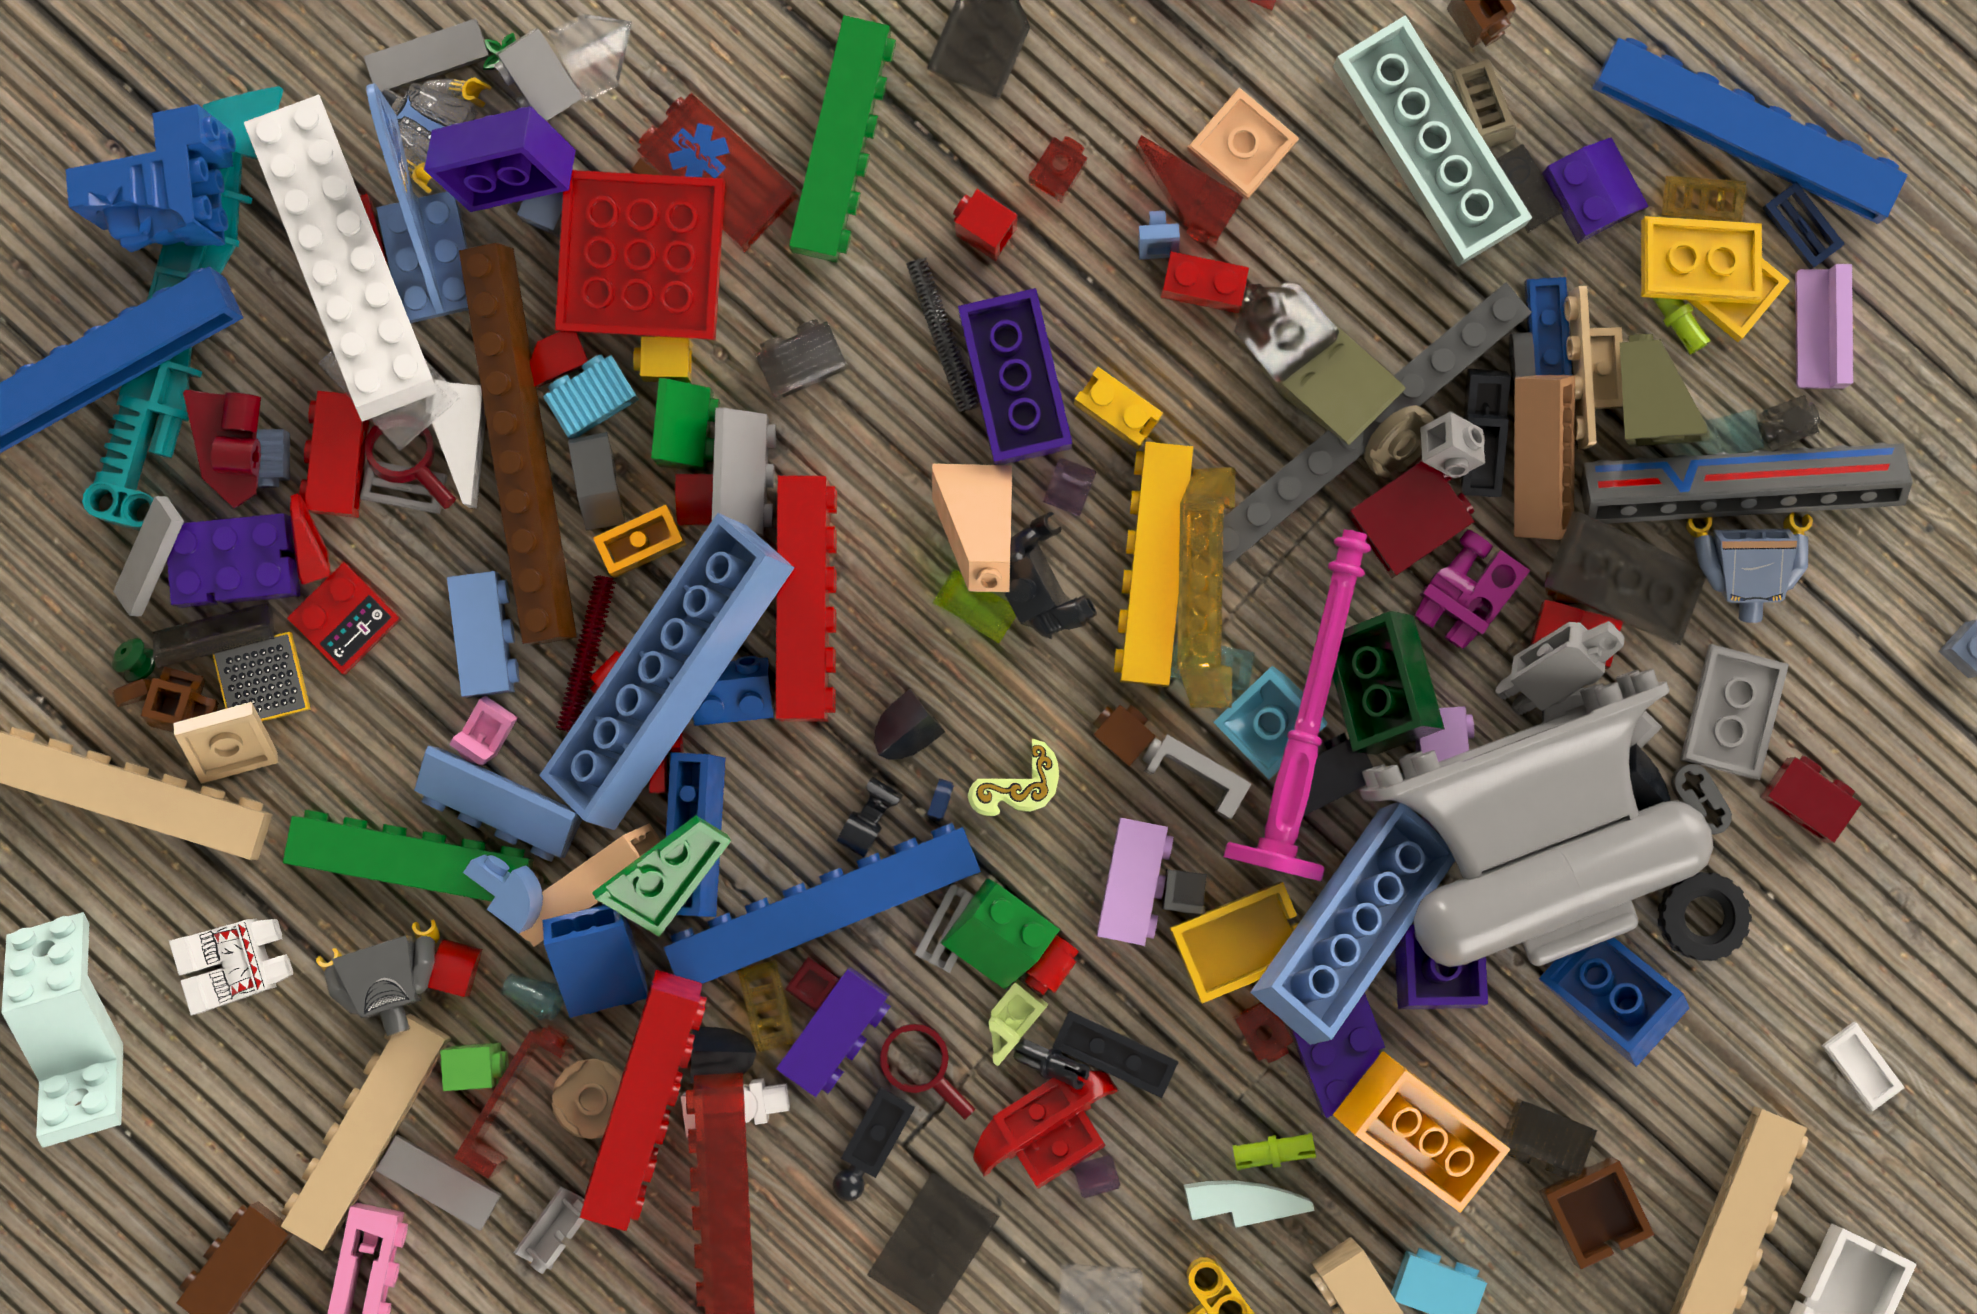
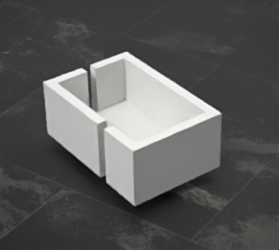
(1853, 1277)

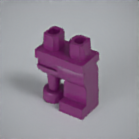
(1467, 601)

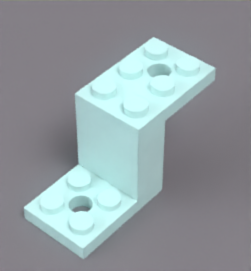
(63, 1029)

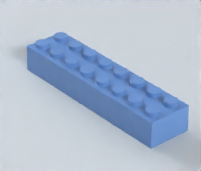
(666, 672)

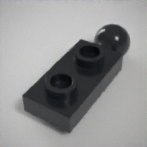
(872, 1143)

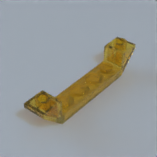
(1200, 587)

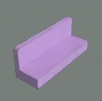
(1824, 327)

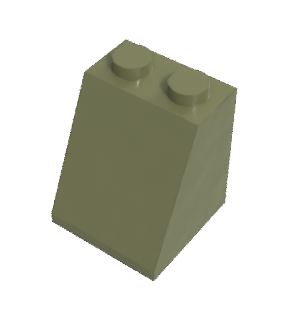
(1655, 397)

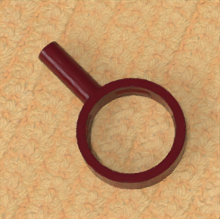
(420, 471)
(938, 1083)

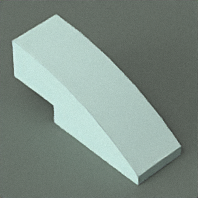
(1245, 1201)

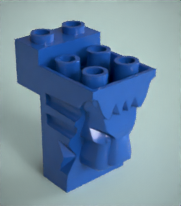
(161, 193)

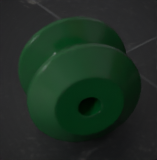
(133, 660)

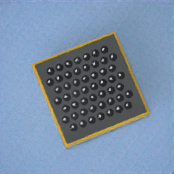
(265, 675)

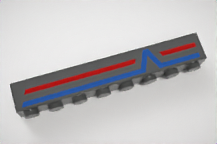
(1746, 483)

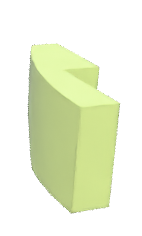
(1012, 1018)

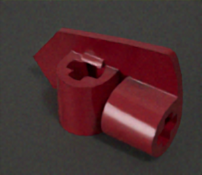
(226, 442)

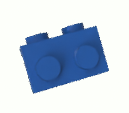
(738, 694)

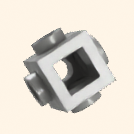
(1452, 445)

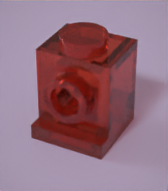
(1058, 182)
(1275, 1045)

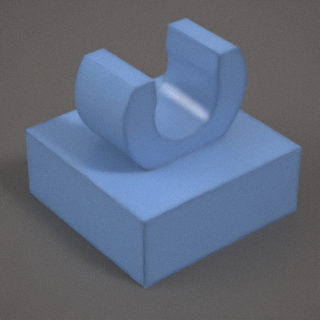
(1158, 238)

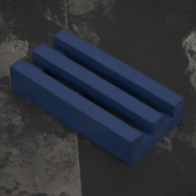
(1791, 235)

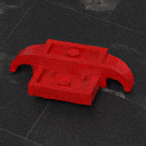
(1045, 1129)

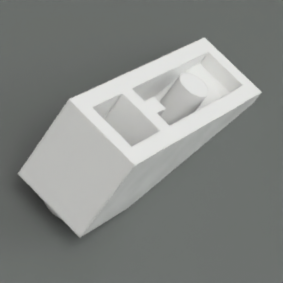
(462, 440)

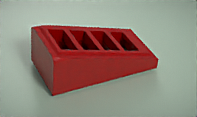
(310, 549)

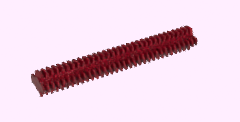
(586, 651)

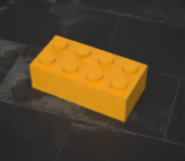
(1421, 1132)

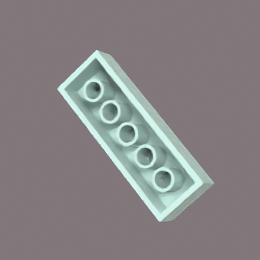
(1431, 141)

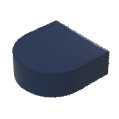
(940, 800)

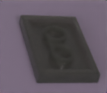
(933, 1245)

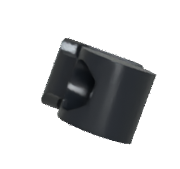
(863, 826)

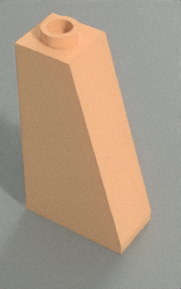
(977, 520)
(575, 889)

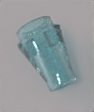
(535, 996)

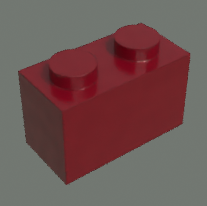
(1811, 799)

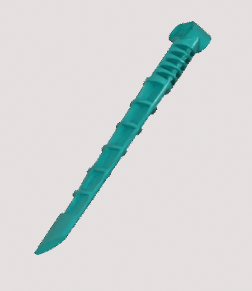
(162, 388)

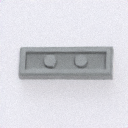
(427, 56)
(148, 556)
(438, 1182)

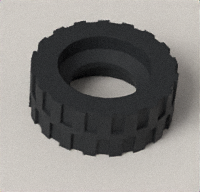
(1704, 947)

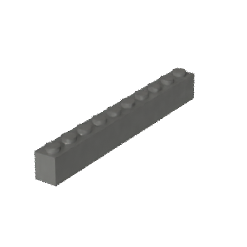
(1331, 456)

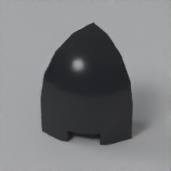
(905, 728)
(1646, 780)
(720, 1052)

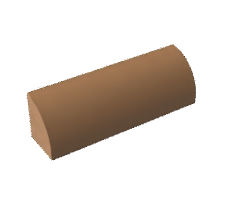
(1544, 455)

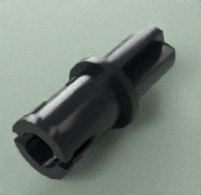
(1051, 1063)

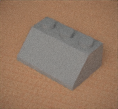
(742, 468)

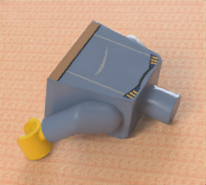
(1753, 563)

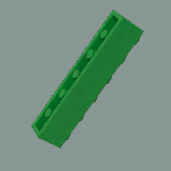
(841, 138)
(391, 854)

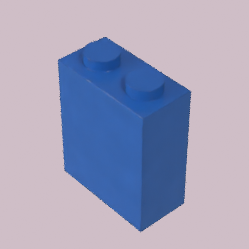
(594, 960)

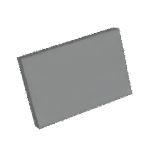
(1734, 712)

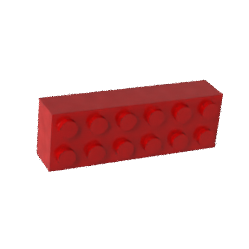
(803, 600)
(640, 1104)

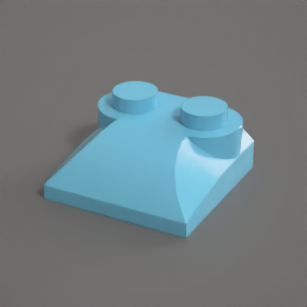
(1262, 720)

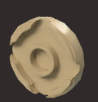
(586, 1096)

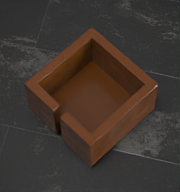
(1595, 1210)

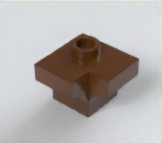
(176, 698)

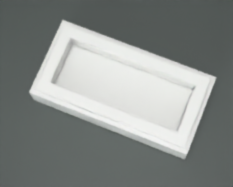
(1862, 1066)

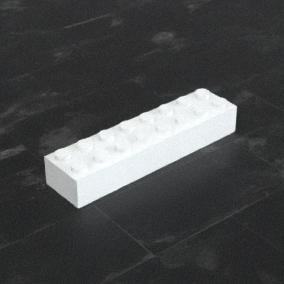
(340, 258)

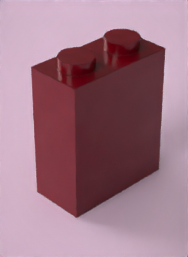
(1411, 517)

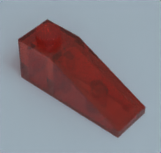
(1194, 196)

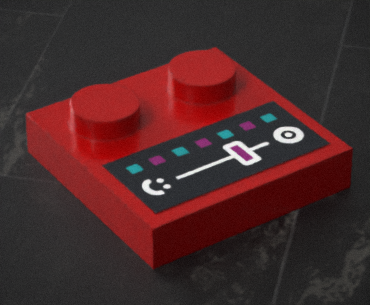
(344, 618)

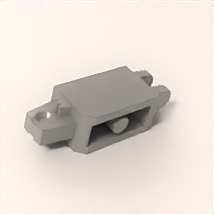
(1559, 665)

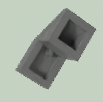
(596, 481)

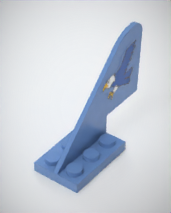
(418, 233)

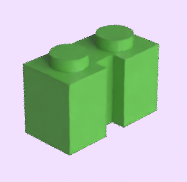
(473, 1066)

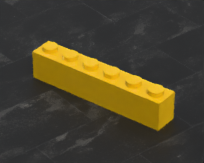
(1155, 565)

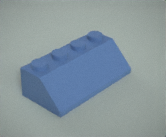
(496, 802)

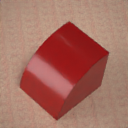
(694, 499)
(455, 968)

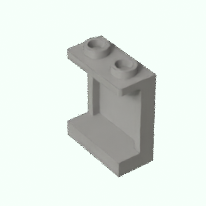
(1232, 784)

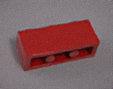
(334, 456)

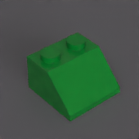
(683, 425)
(999, 934)

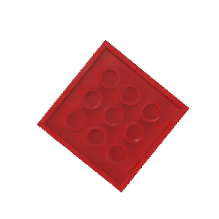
(640, 255)

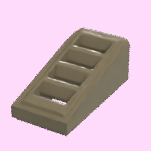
(1498, 125)

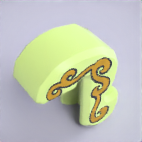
(1019, 793)

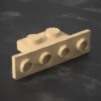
(1595, 366)

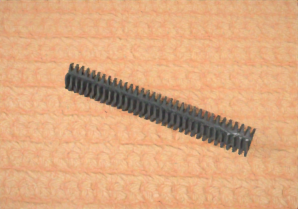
(941, 335)

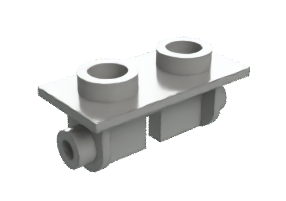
(558, 1220)

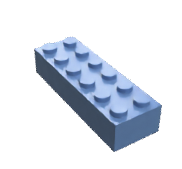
(1354, 923)

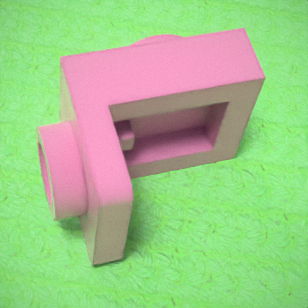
(484, 732)

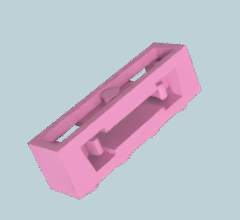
(375, 1223)

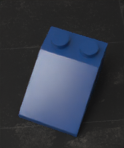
(1617, 997)

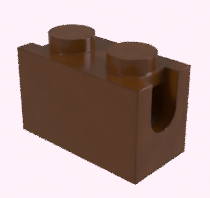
(1482, 19)

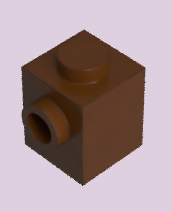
(1123, 732)

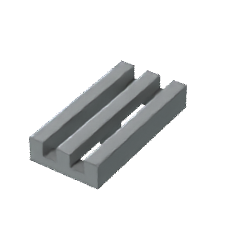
(370, 481)
(935, 957)

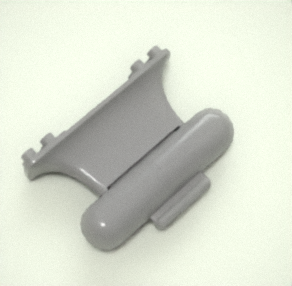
(1546, 832)

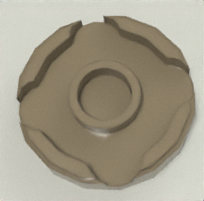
(1397, 441)

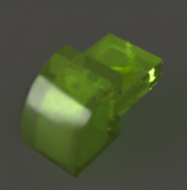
(979, 610)

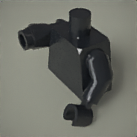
(1034, 588)

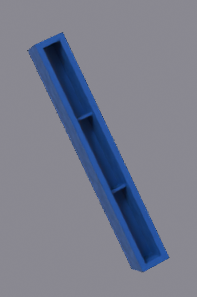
(1750, 130)
(115, 354)
(823, 908)

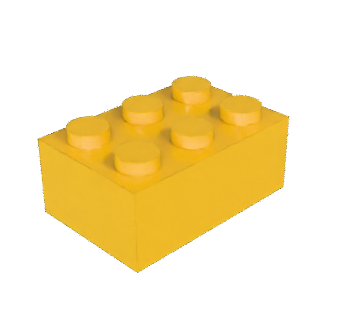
(1234, 941)

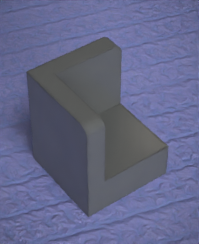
(1184, 891)

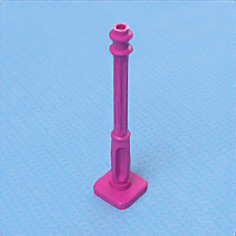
(1297, 767)

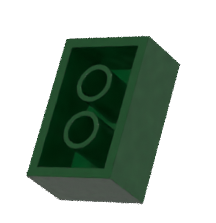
(1385, 684)

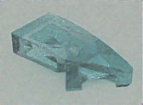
(1734, 433)

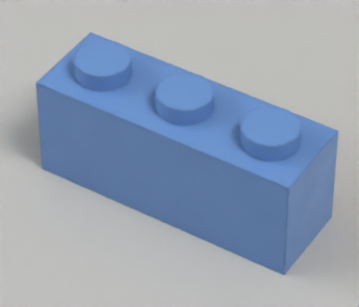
(482, 634)

